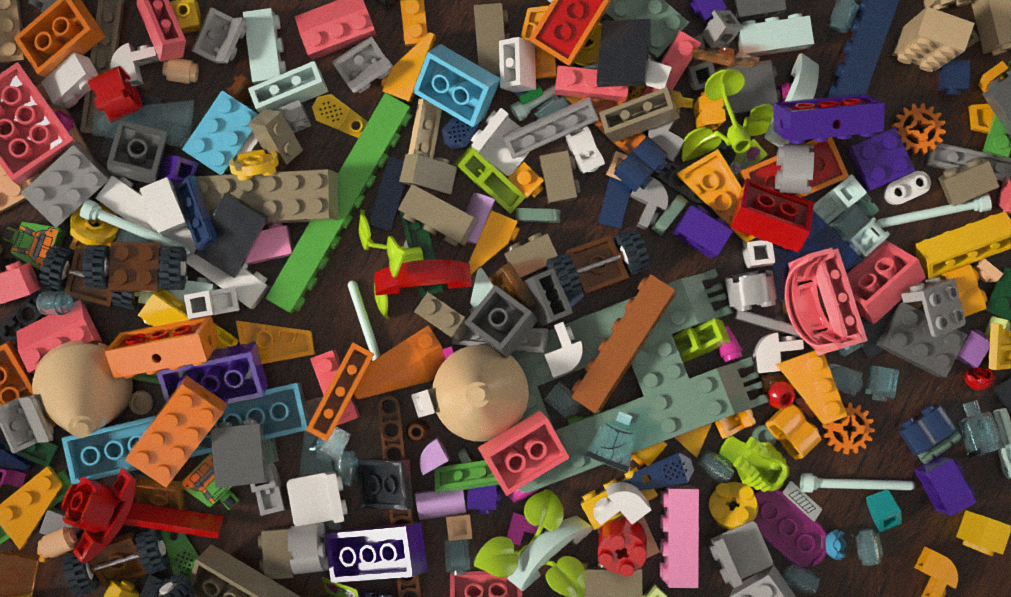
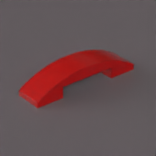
(423, 273)
(93, 543)

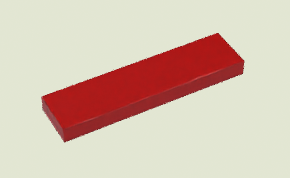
(174, 520)

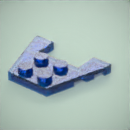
(819, 238)

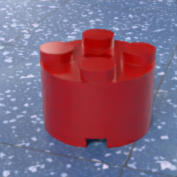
(115, 94)
(89, 505)
(622, 546)

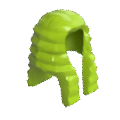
(756, 463)

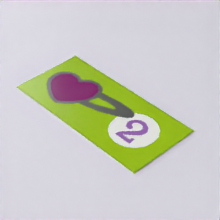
(748, 158)
(338, 589)

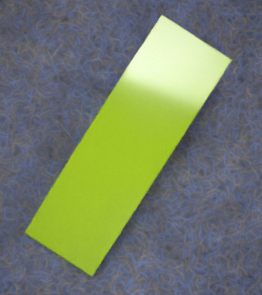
(490, 180)
(701, 340)

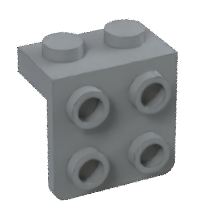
(219, 36)
(362, 65)
(940, 304)
(24, 423)
(740, 553)

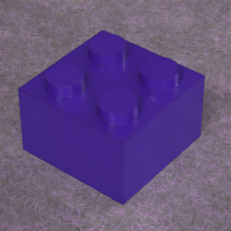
(879, 160)
(702, 231)
(946, 485)

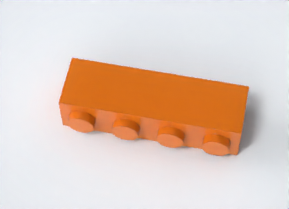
(339, 392)

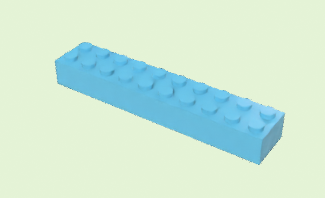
(105, 450)

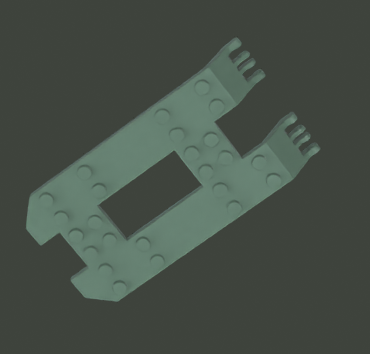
(670, 399)

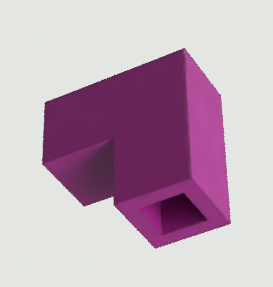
(14, 477)
(518, 526)

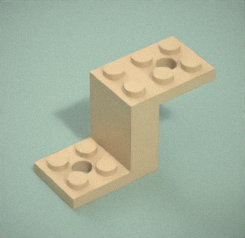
(991, 18)

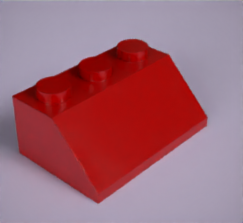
(772, 215)

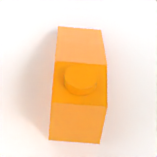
(405, 72)
(493, 239)

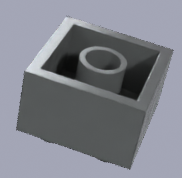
(501, 321)

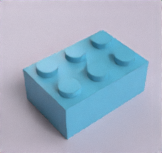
(456, 85)
(221, 134)

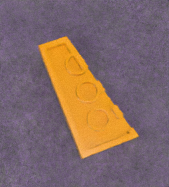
(716, 186)

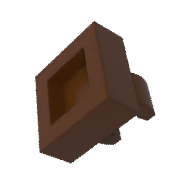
(240, 90)

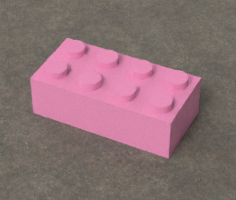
(681, 536)

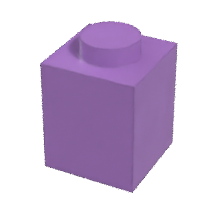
(973, 348)

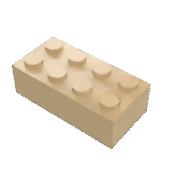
(932, 39)

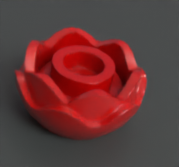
(979, 378)
(781, 394)

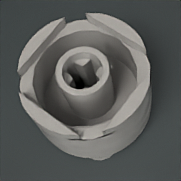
(796, 168)
(751, 289)
(308, 548)

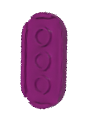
(790, 529)

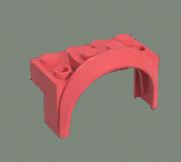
(804, 308)

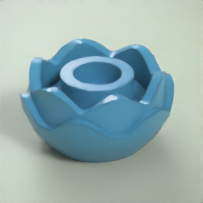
(835, 544)

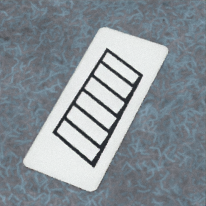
(802, 501)

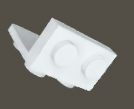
(492, 146)
(316, 498)

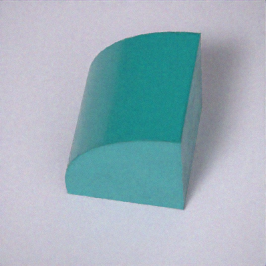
(884, 510)

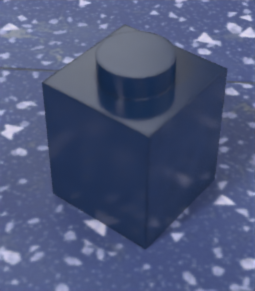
(954, 77)

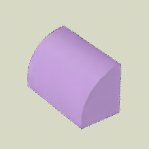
(479, 208)
(433, 456)
(436, 505)

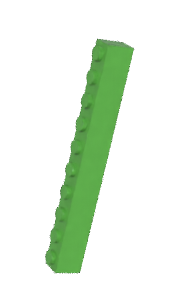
(353, 179)

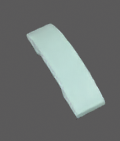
(803, 87)
(839, 199)
(545, 547)

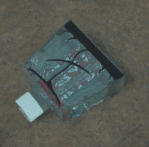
(981, 439)
(614, 444)

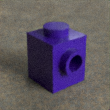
(704, 8)
(176, 168)
(484, 499)

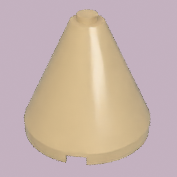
(80, 388)
(480, 393)

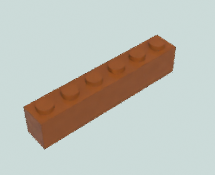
(624, 343)

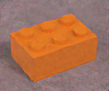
(58, 33)

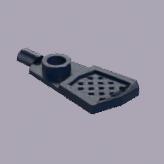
(465, 139)
(658, 475)

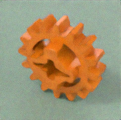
(916, 118)
(847, 437)

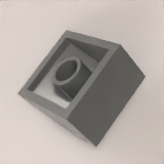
(137, 152)

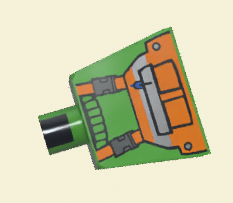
(33, 241)
(202, 485)

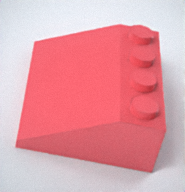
(28, 127)

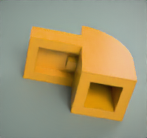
(941, 571)

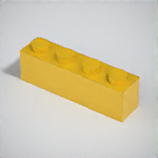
(964, 245)
(166, 308)

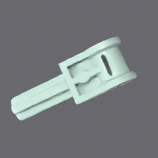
(868, 238)
(1004, 426)

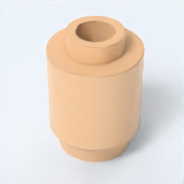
(181, 70)
(57, 542)

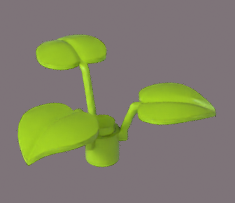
(703, 140)
(396, 254)
(501, 560)

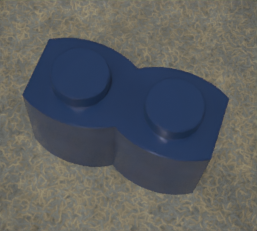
(641, 164)
(927, 428)

